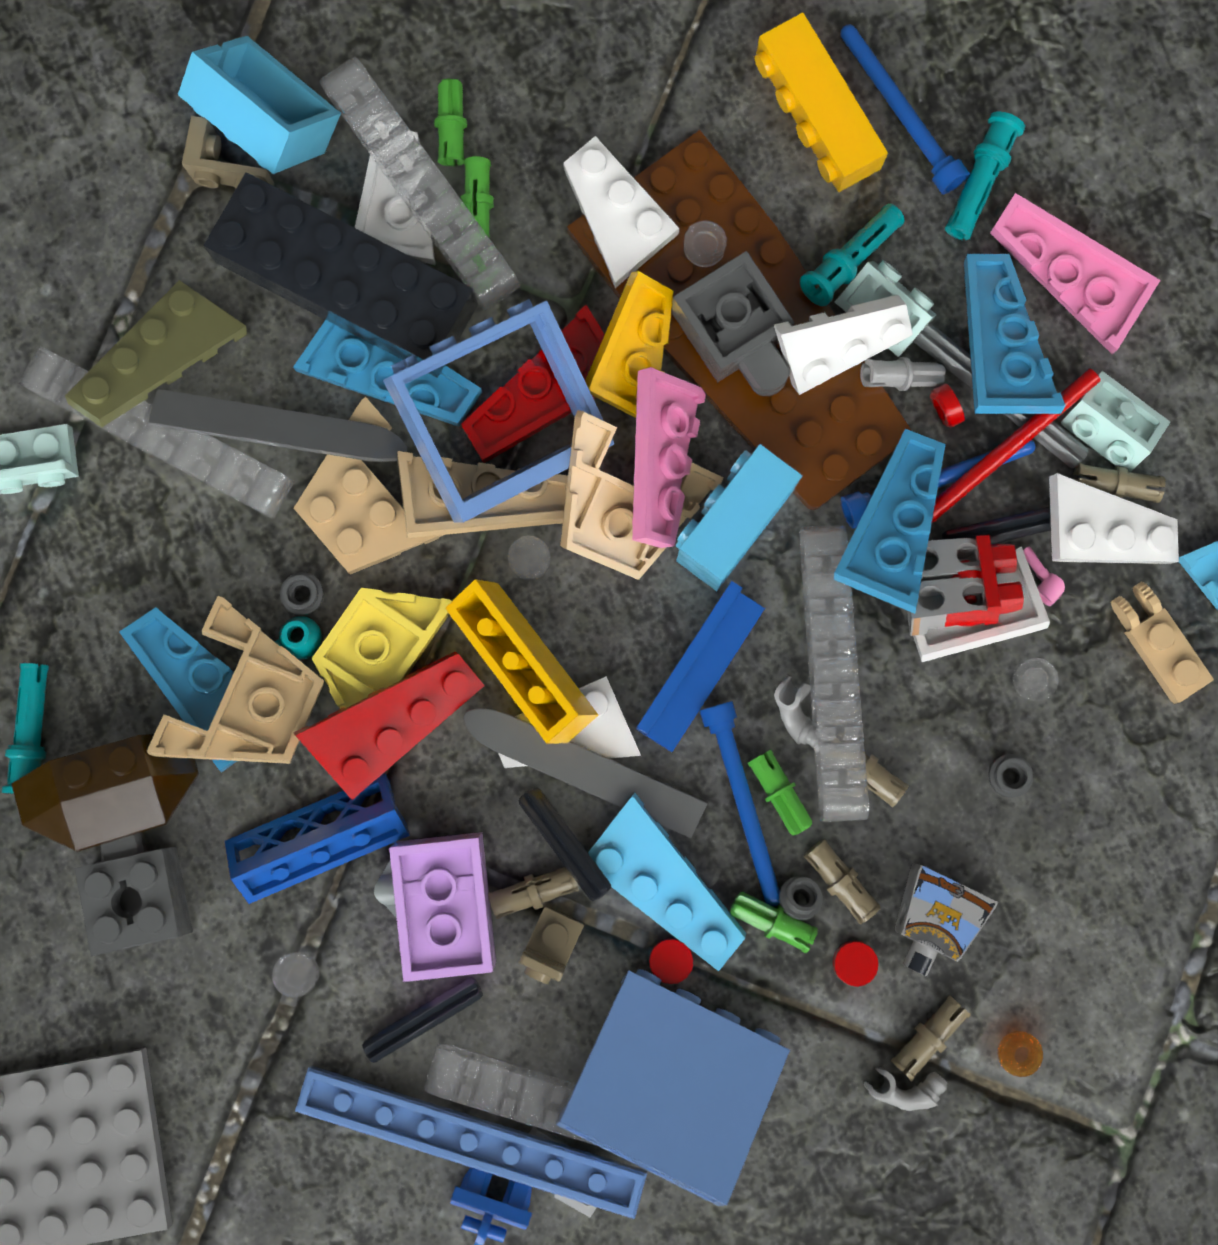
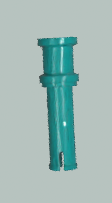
(990, 159)
(841, 264)
(26, 752)

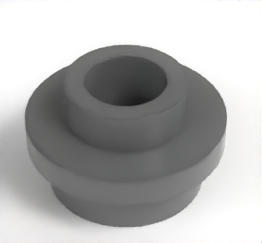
(289, 590)
(1023, 771)
(809, 890)

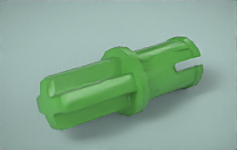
(450, 122)
(780, 793)
(773, 921)

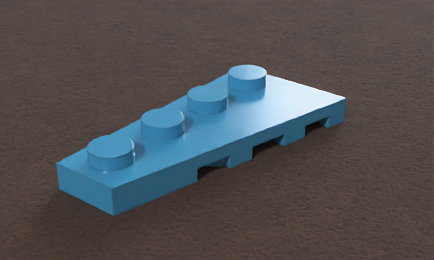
(1004, 344)
(361, 367)
(893, 534)
(181, 668)

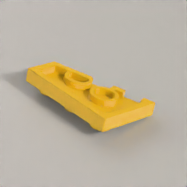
(631, 342)

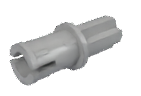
(902, 374)

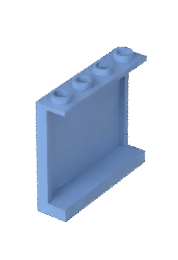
(675, 1087)

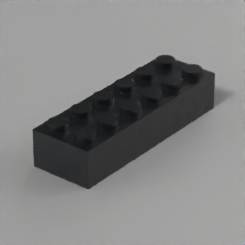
(338, 272)

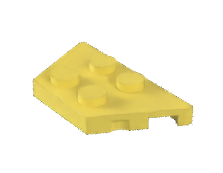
(377, 642)

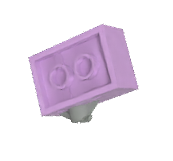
(440, 906)

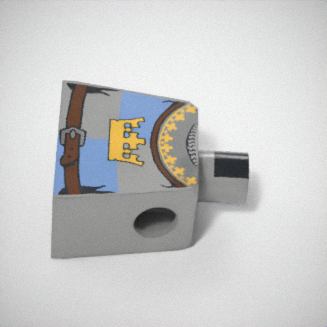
(939, 917)

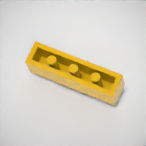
(820, 103)
(521, 662)

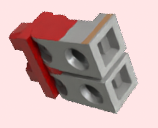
(962, 584)

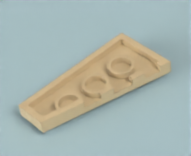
(428, 515)

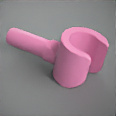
(1051, 586)

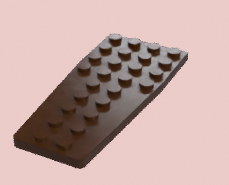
(824, 433)

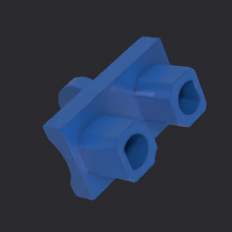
(511, 1210)

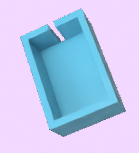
(258, 104)
(736, 516)

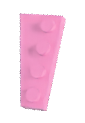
(1079, 272)
(661, 447)

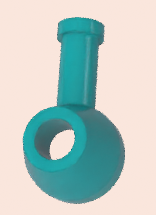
(308, 645)

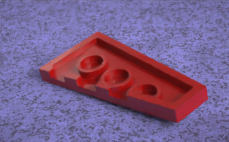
(532, 396)
(379, 730)

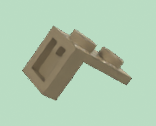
(202, 148)
(550, 945)

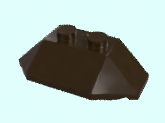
(103, 793)

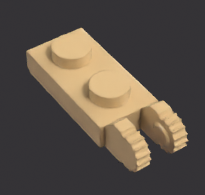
(1162, 645)

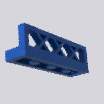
(700, 668)
(316, 845)

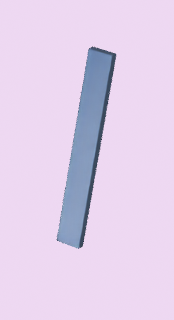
(472, 1141)

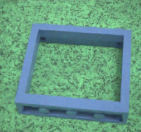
(564, 369)

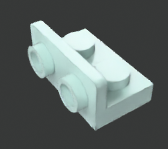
(881, 282)
(1116, 423)
(38, 457)

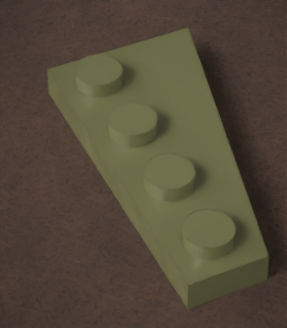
(154, 351)

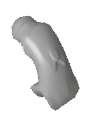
(796, 722)
(918, 1097)

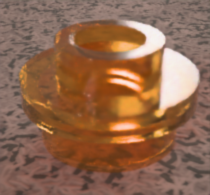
(1007, 1049)

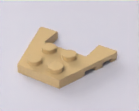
(601, 506)
(354, 509)
(261, 706)

